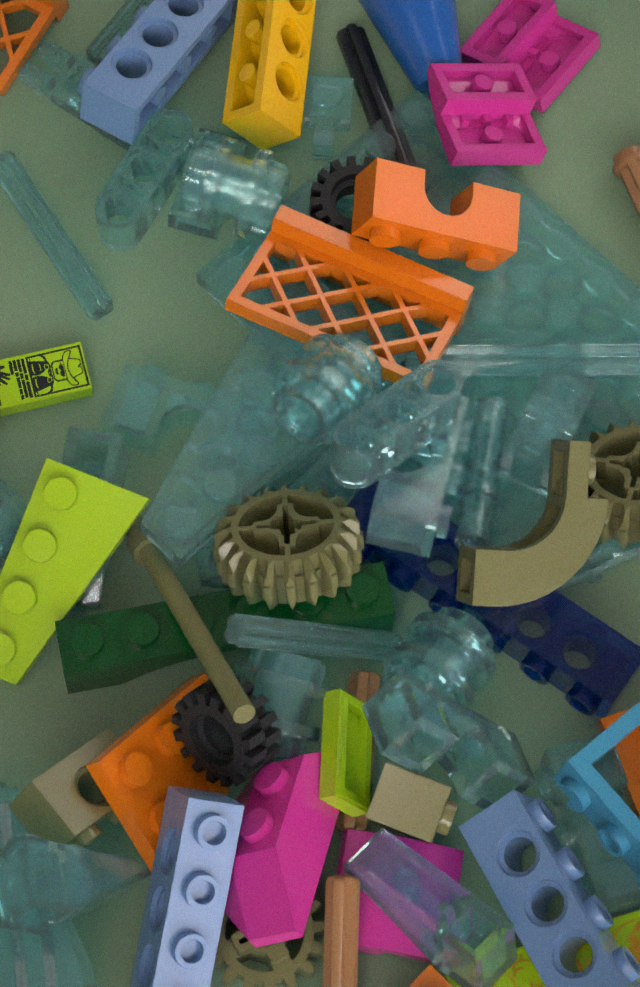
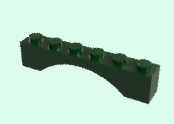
(141, 639)

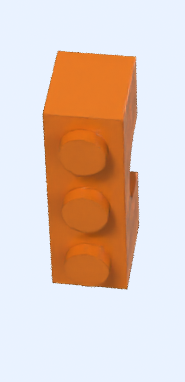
(395, 212)

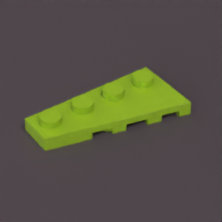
(57, 552)

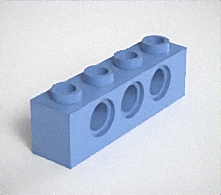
(151, 62)
(497, 842)
(187, 889)

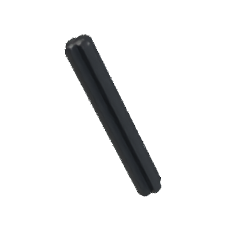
(368, 81)

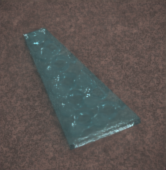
(236, 441)

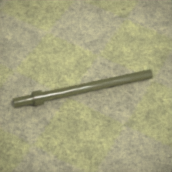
(191, 624)

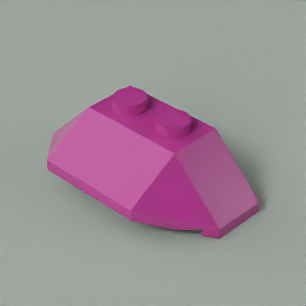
(279, 850)

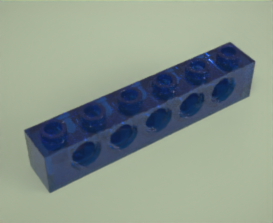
(565, 624)

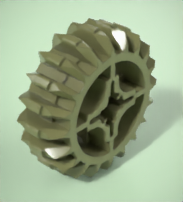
(618, 480)
(288, 546)

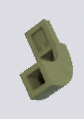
(552, 549)

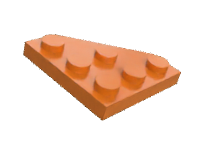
(140, 767)

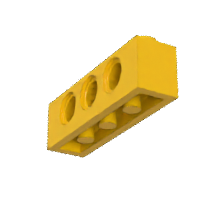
(269, 70)

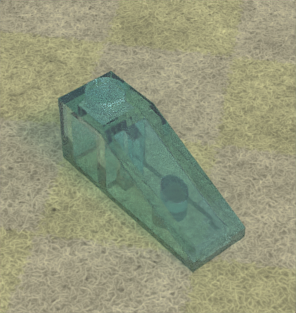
(435, 911)

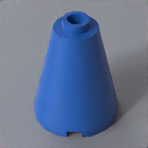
(417, 34)

